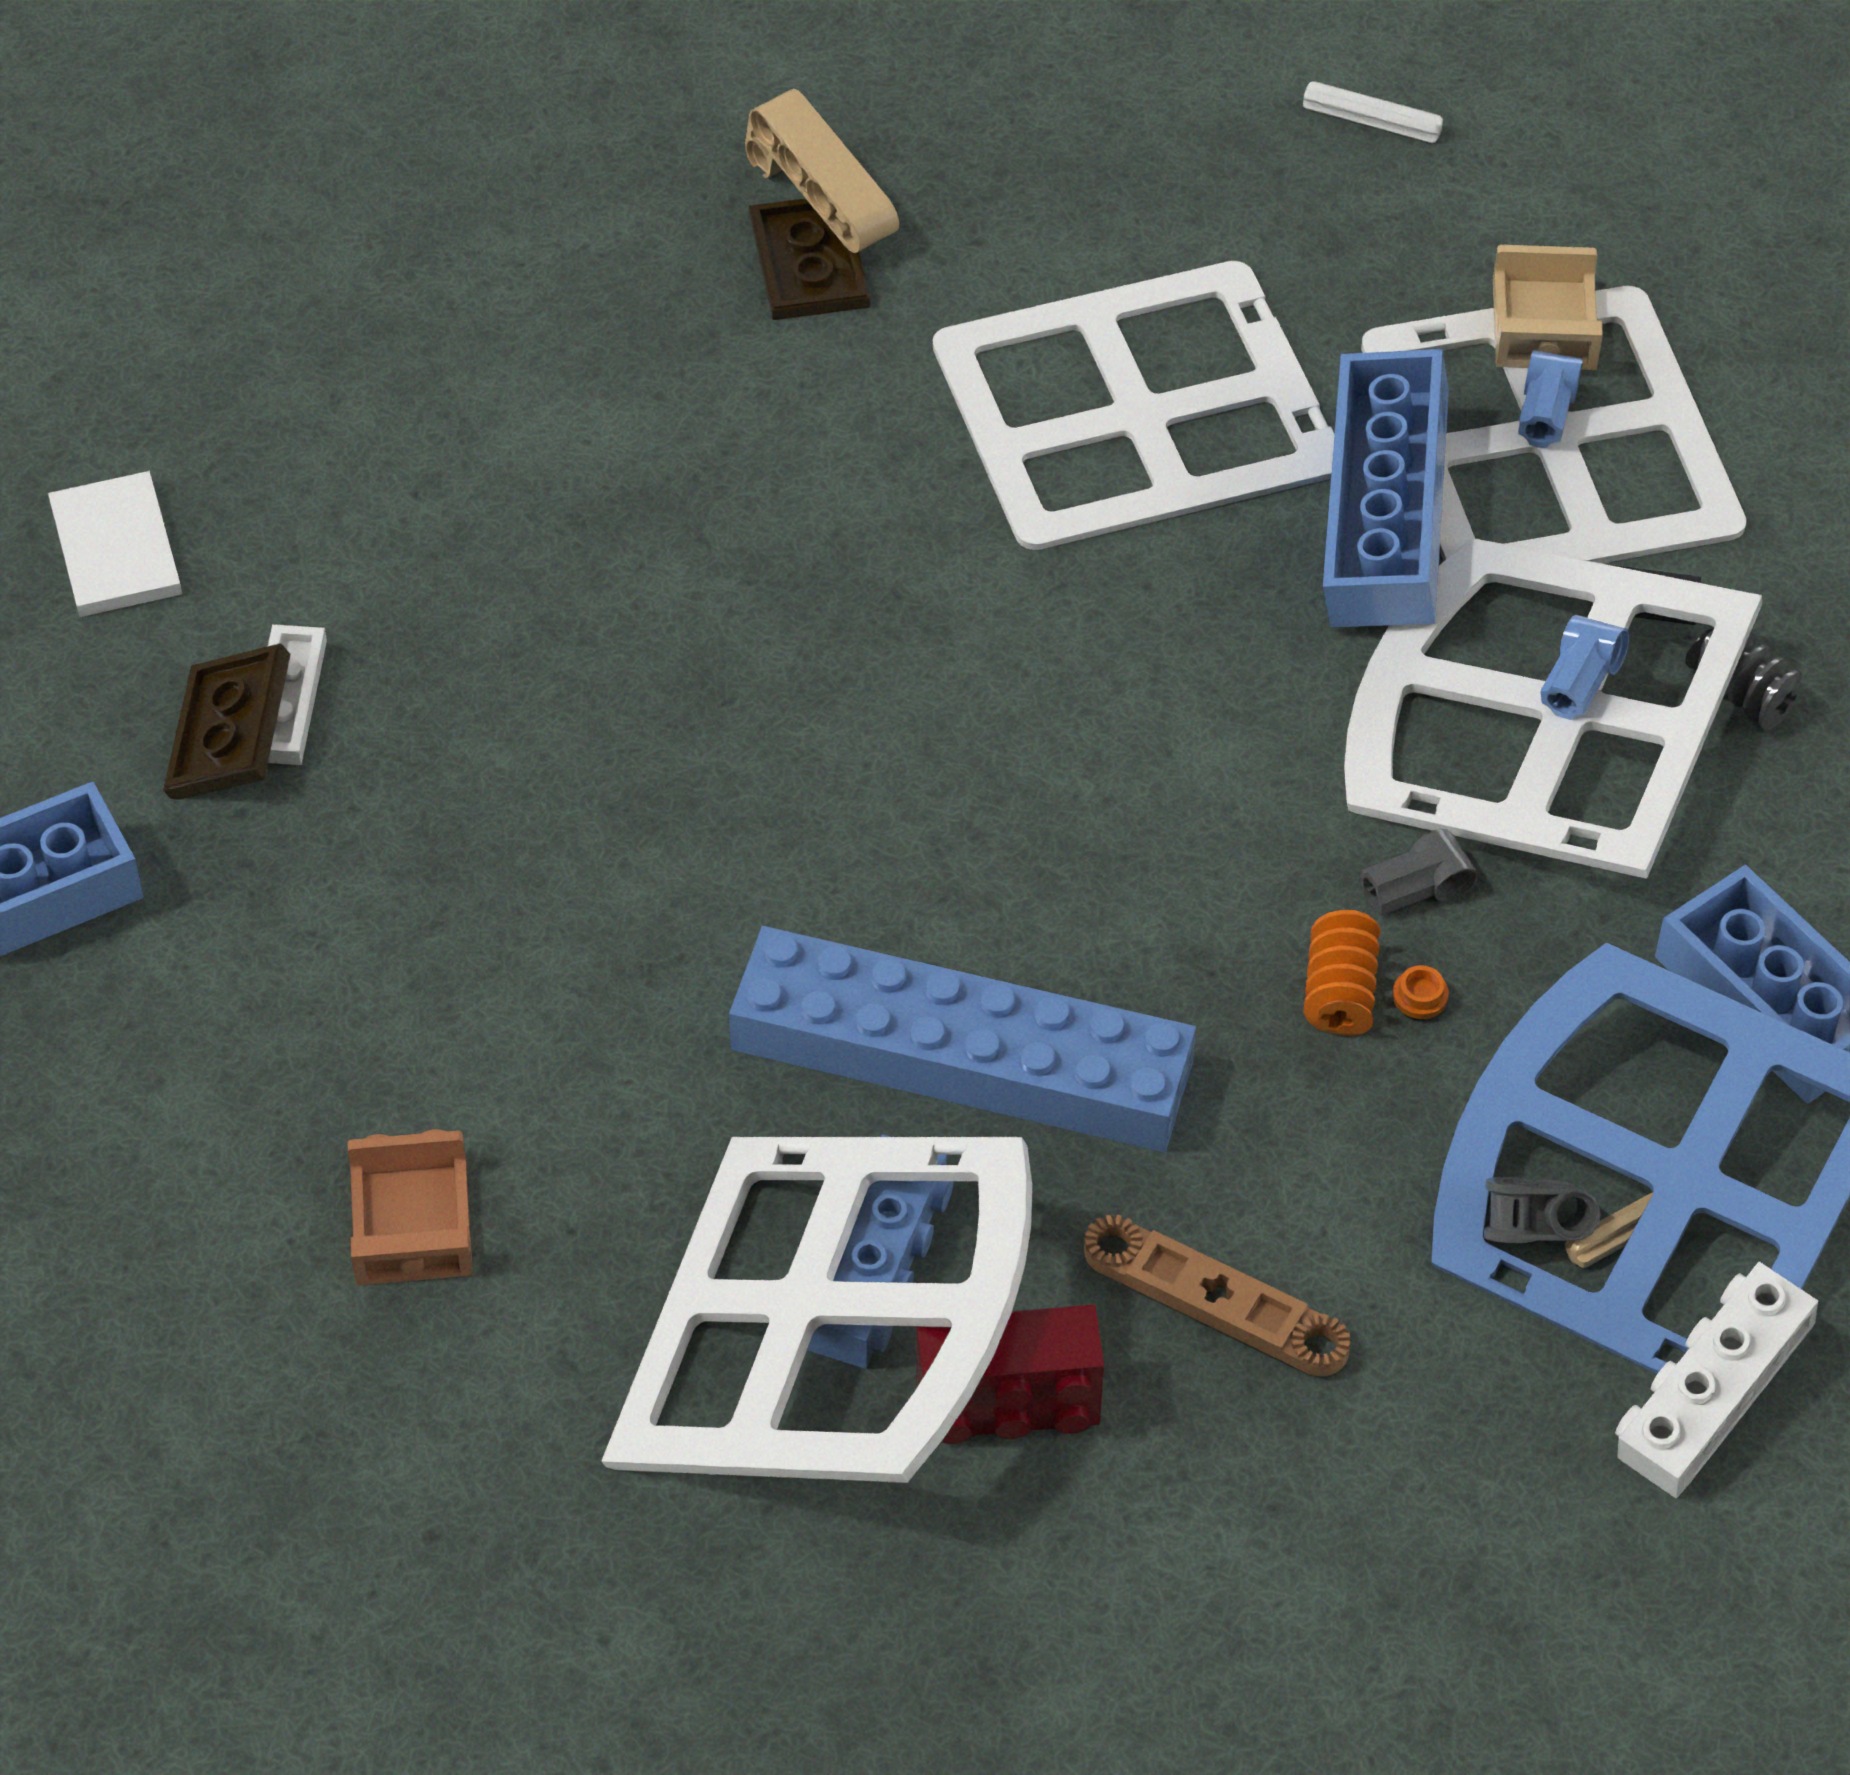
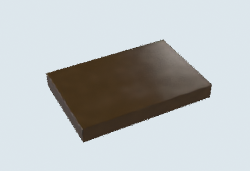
(805, 262)
(227, 722)

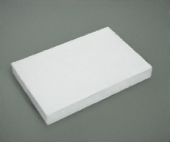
(114, 544)

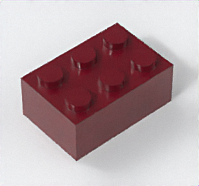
(1038, 1379)

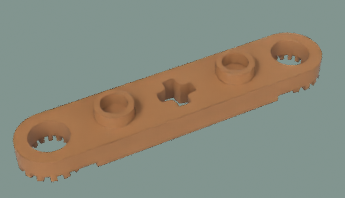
(1249, 1311)

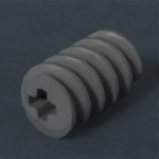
(1754, 683)

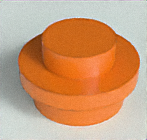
(1420, 992)

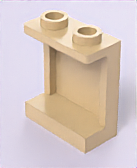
(1545, 304)

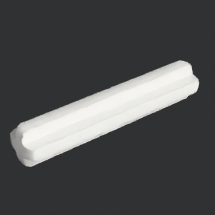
(1373, 112)

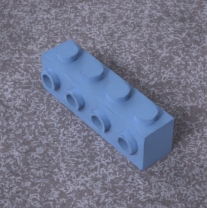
(881, 1249)

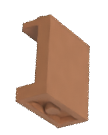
(409, 1207)

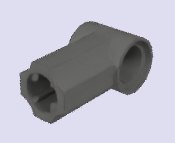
(1431, 868)

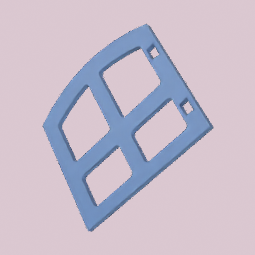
(1682, 1178)

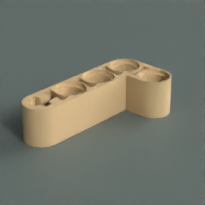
(796, 139)

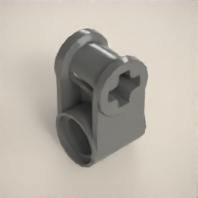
(1528, 1209)

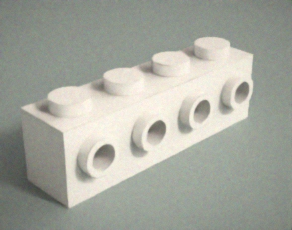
(1715, 1379)

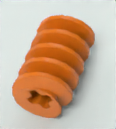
(1342, 973)

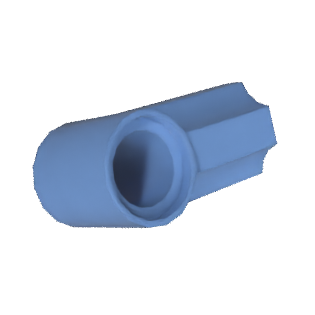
(1549, 390)
(1586, 655)

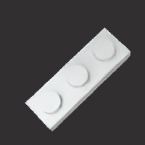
(299, 692)

